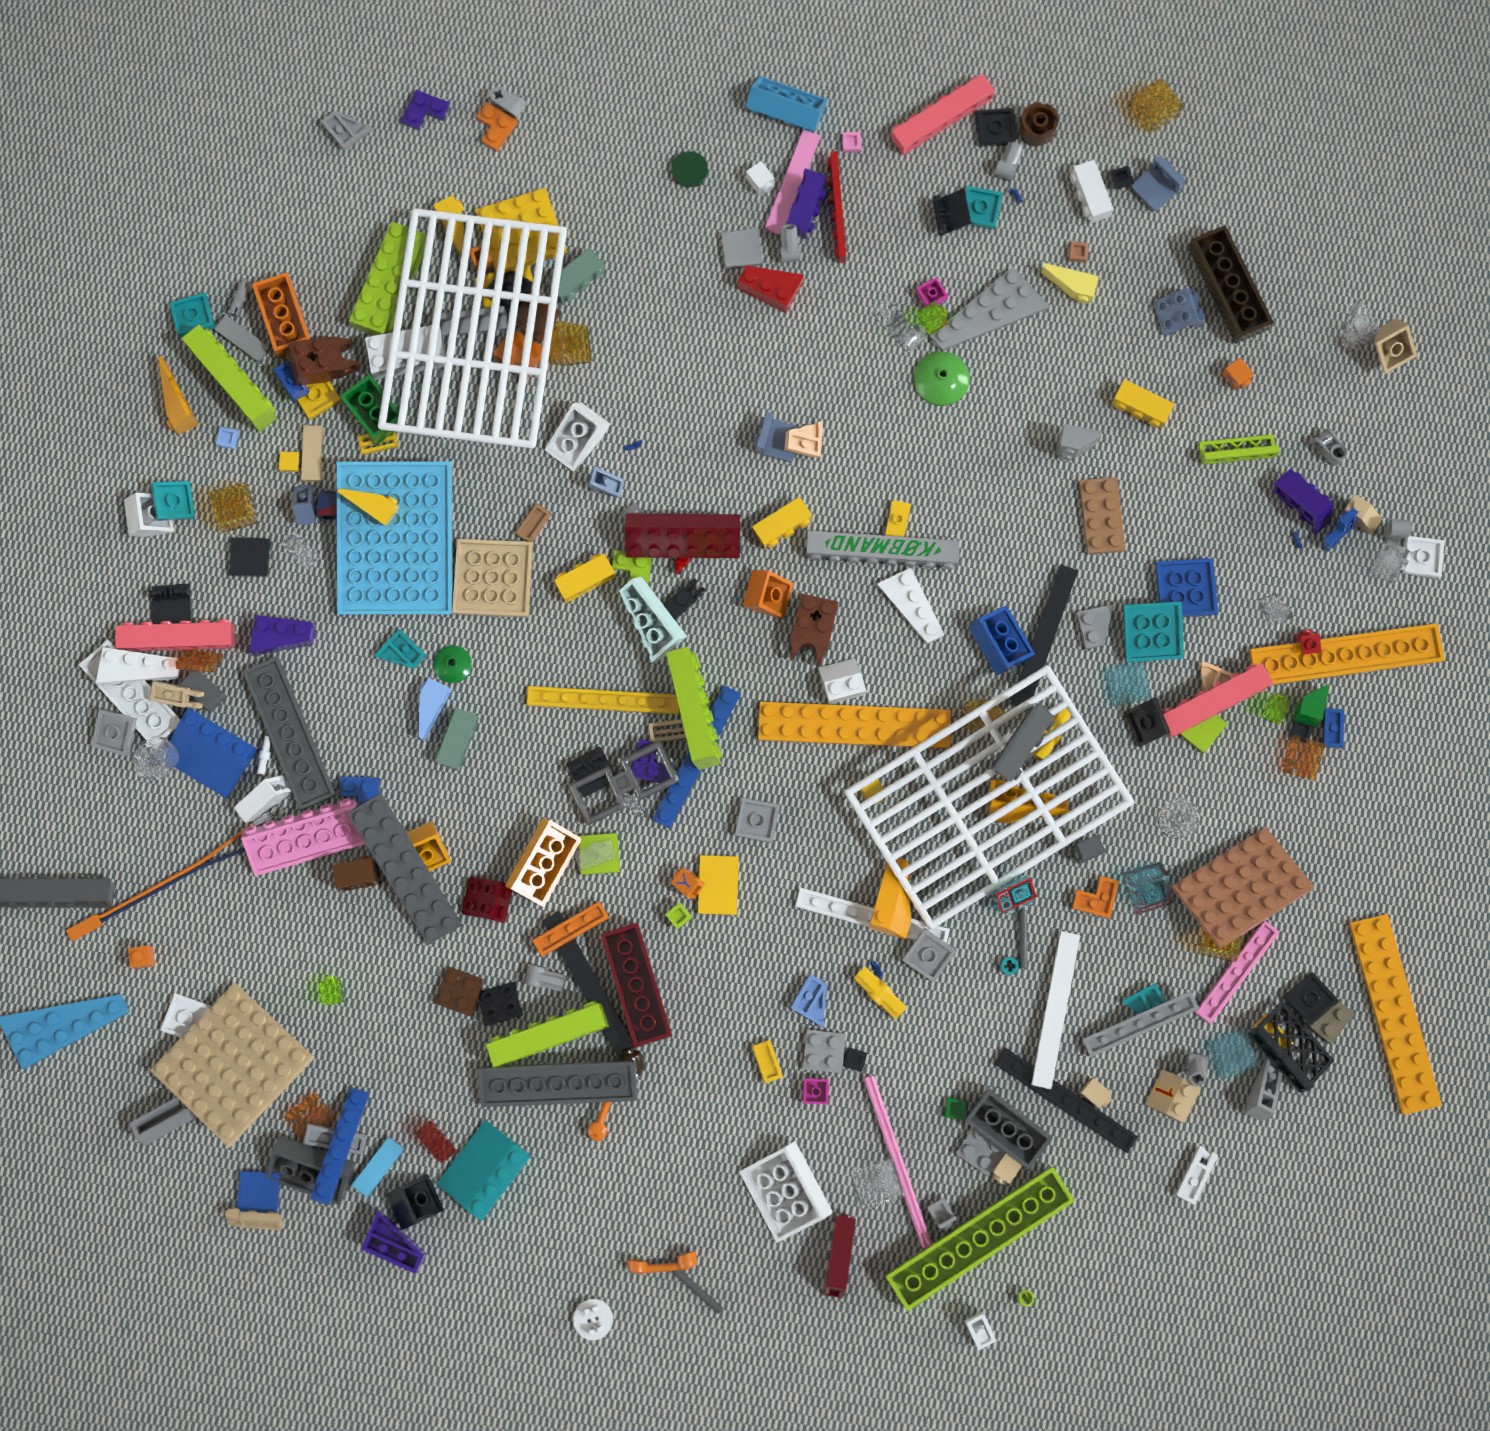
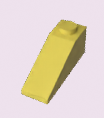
(1074, 283)

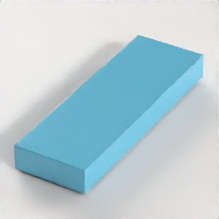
(378, 1167)

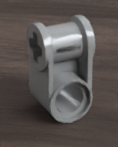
(509, 103)
(1330, 445)

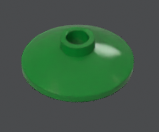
(454, 673)

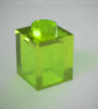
(932, 318)
(1275, 708)
(331, 991)

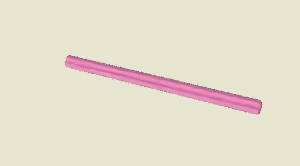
(894, 1152)

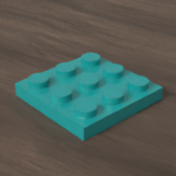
(1153, 631)

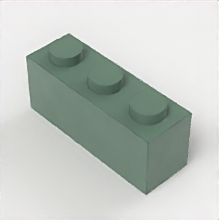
(578, 275)
(456, 739)

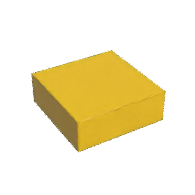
(289, 461)

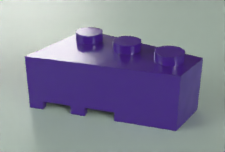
(807, 202)
(1305, 499)
(280, 634)
(393, 1245)

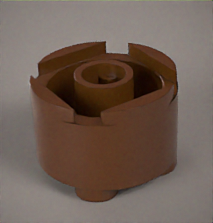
(1039, 124)

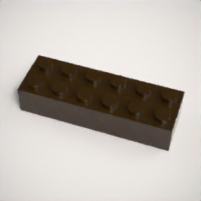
(1230, 284)

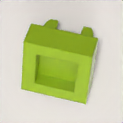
(678, 916)

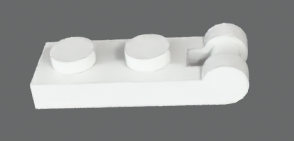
(1196, 1175)

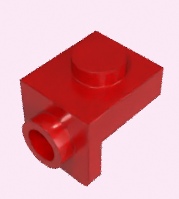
(1309, 641)

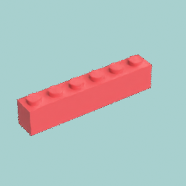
(942, 114)
(175, 636)
(1217, 699)

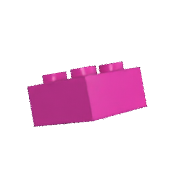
(932, 292)
(815, 1091)

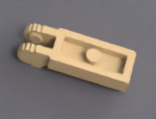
(174, 695)
(253, 1219)

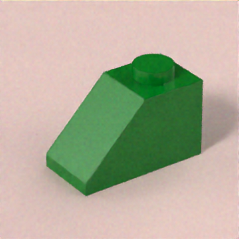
(1312, 707)

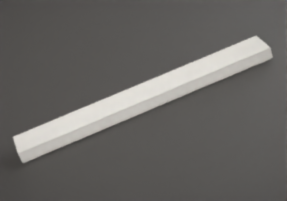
(855, 912)
(1055, 1010)

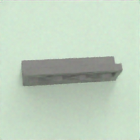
(465, 317)

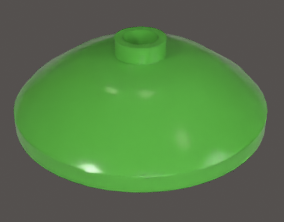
(938, 389)

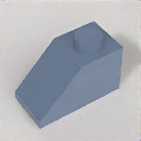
(304, 505)

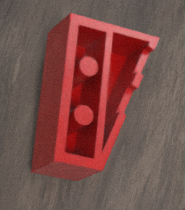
(771, 286)

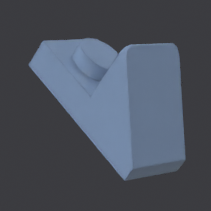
(605, 482)

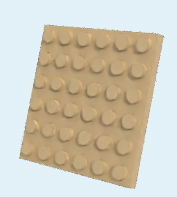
(232, 1064)

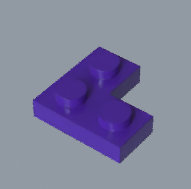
(422, 105)
(646, 768)

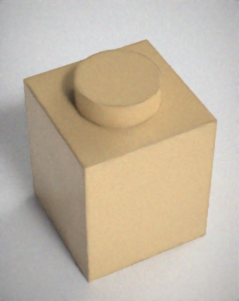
(1096, 1093)
(1006, 1169)

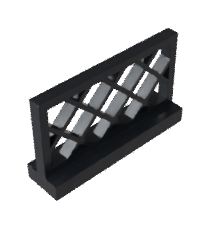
(1283, 1060)

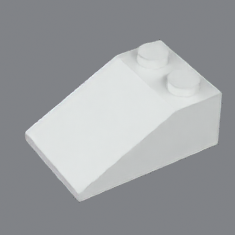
(577, 436)

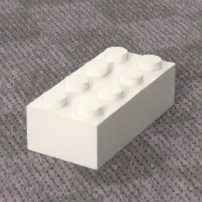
(379, 347)

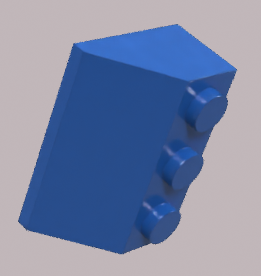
(1001, 640)

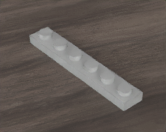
(1140, 1024)

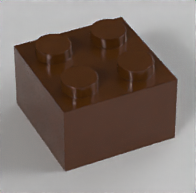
(355, 874)

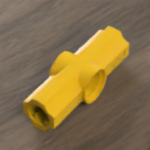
(1046, 749)
(880, 992)

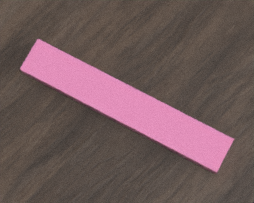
(786, 197)
(1237, 972)

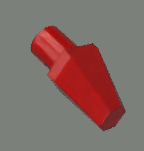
(680, 563)

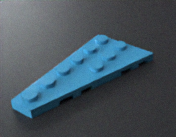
(48, 1030)

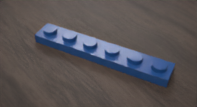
(339, 1146)

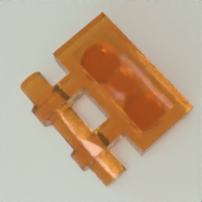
(199, 661)
(1309, 759)
(320, 1115)

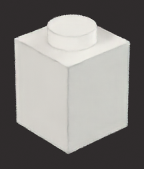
(760, 178)

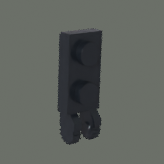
(683, 600)

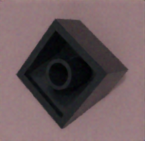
(414, 1202)

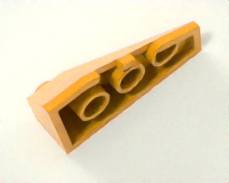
(177, 409)
(1024, 809)
(892, 905)

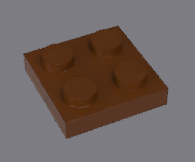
(540, 319)
(459, 991)

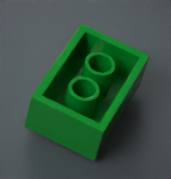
(364, 404)

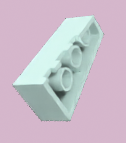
(652, 619)

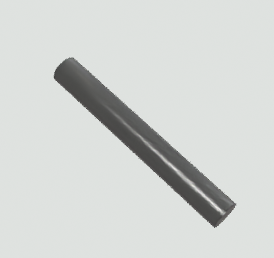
(1023, 938)
(698, 1291)

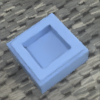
(227, 438)

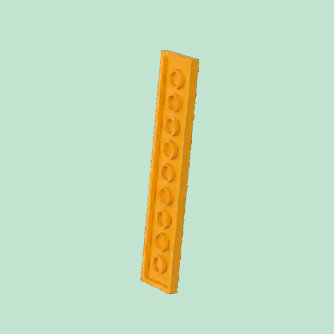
(1352, 654)
(851, 724)
(1395, 1014)

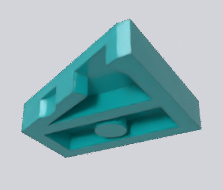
(402, 651)
(1145, 999)

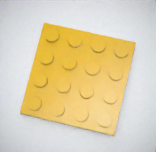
(531, 208)

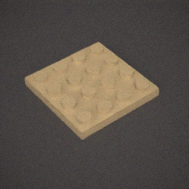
(492, 578)

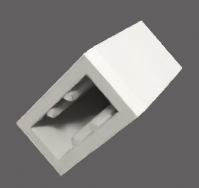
(263, 798)

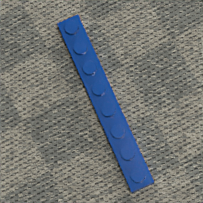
(688, 771)

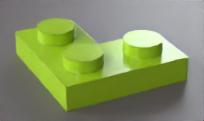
(637, 566)

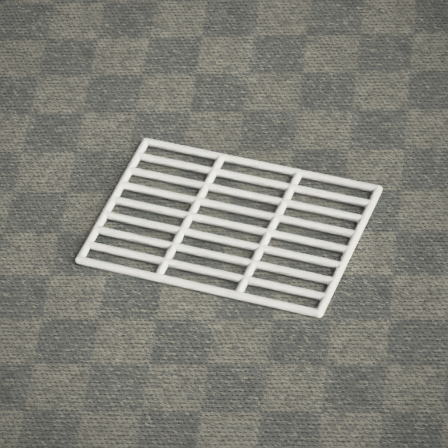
(486, 365)
(956, 817)

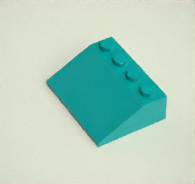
(484, 1170)

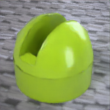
(1028, 1296)

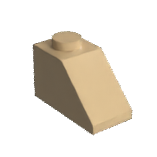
(1367, 517)

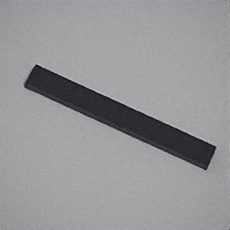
(1046, 630)
(591, 987)
(1069, 1102)

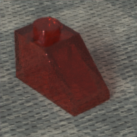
(436, 1141)

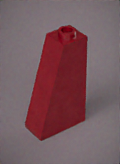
(839, 1256)

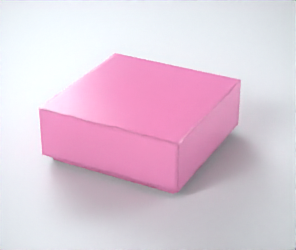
(851, 141)

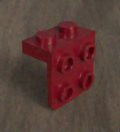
(486, 899)

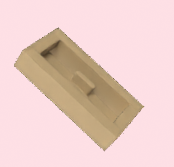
(667, 731)

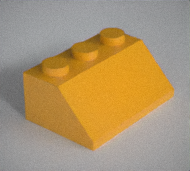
(429, 845)

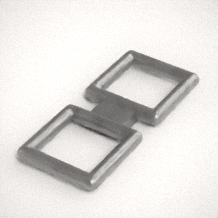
(623, 783)

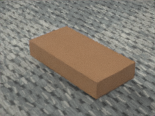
(533, 523)

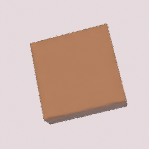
(1078, 252)

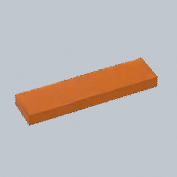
(570, 929)

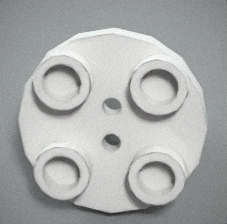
(596, 1328)

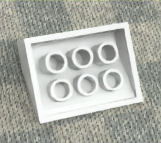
(786, 1192)

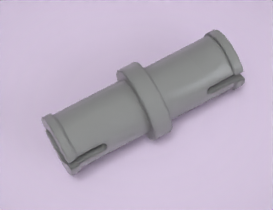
(239, 297)

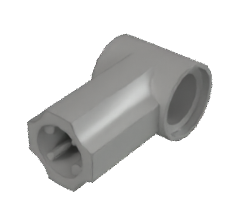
(1008, 164)
(790, 248)
(1396, 529)
(540, 978)
(1197, 1068)

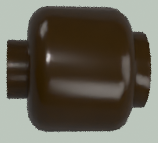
(630, 1054)

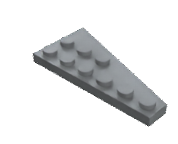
(996, 307)

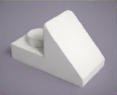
(980, 1330)

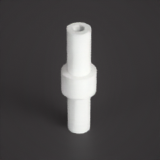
(264, 755)

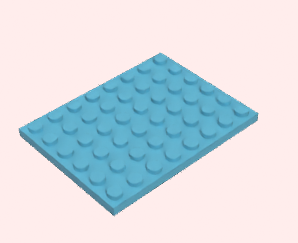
(398, 565)

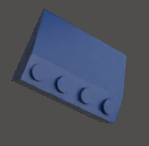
(211, 753)

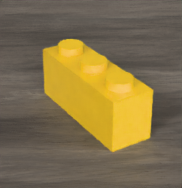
(1143, 404)
(782, 523)
(584, 577)

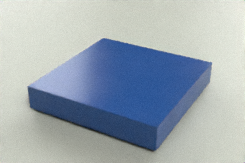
(258, 1192)

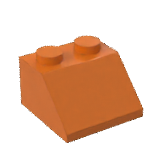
(517, 350)
(768, 593)

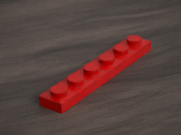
(837, 214)

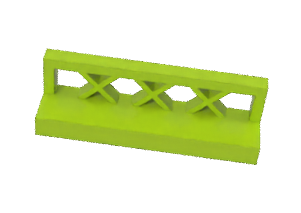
(1238, 454)

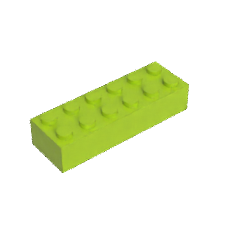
(378, 299)
(230, 377)
(694, 709)
(547, 1035)

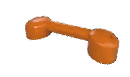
(598, 1127)
(684, 1262)

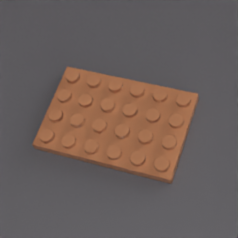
(1242, 887)

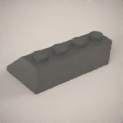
(1022, 742)
(1008, 1128)
(301, 1165)

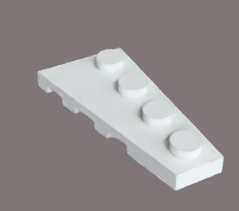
(910, 600)
(125, 666)

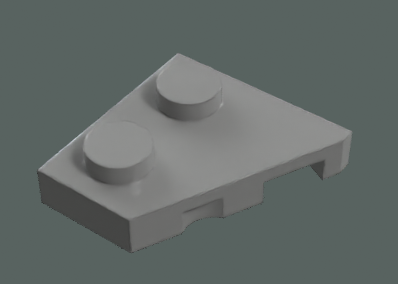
(345, 129)
(1094, 625)

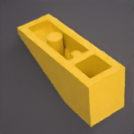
(452, 206)
(374, 504)

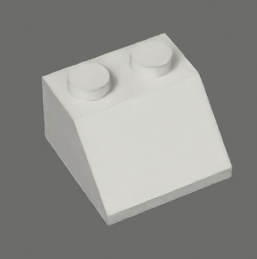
(141, 517)
(842, 681)

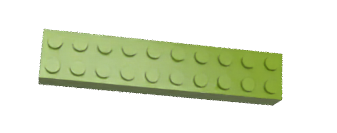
(979, 1238)

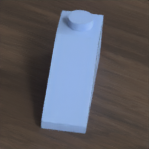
(432, 700)

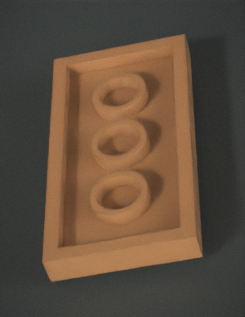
(1102, 515)

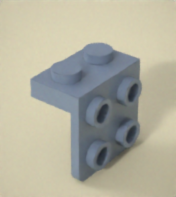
(1158, 183)
(1179, 311)
(772, 438)

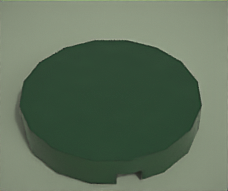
(689, 169)

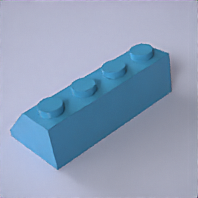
(786, 103)

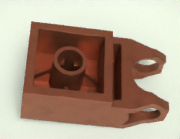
(320, 360)
(813, 633)

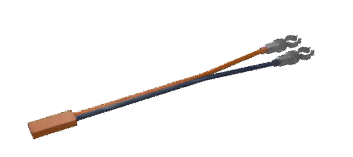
(94, 922)

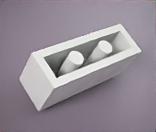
(1091, 191)

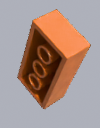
(281, 312)

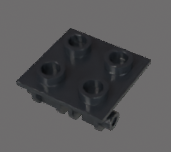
(951, 212)
(171, 603)
(586, 765)
(500, 1004)

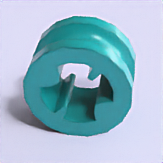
(1005, 970)

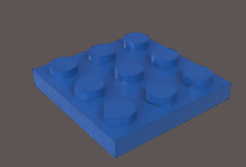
(1190, 583)

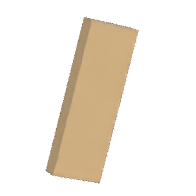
(312, 453)

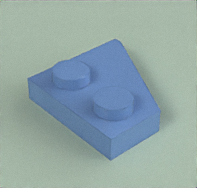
(811, 1000)

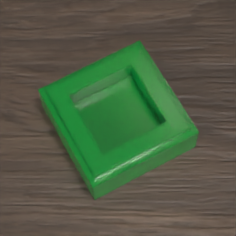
(955, 1108)

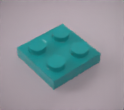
(983, 206)
(192, 312)
(172, 500)

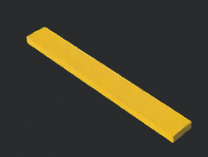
(602, 700)

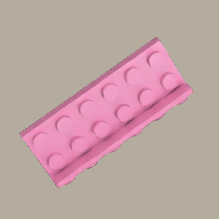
(301, 837)

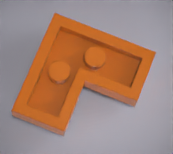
(500, 126)
(1101, 902)

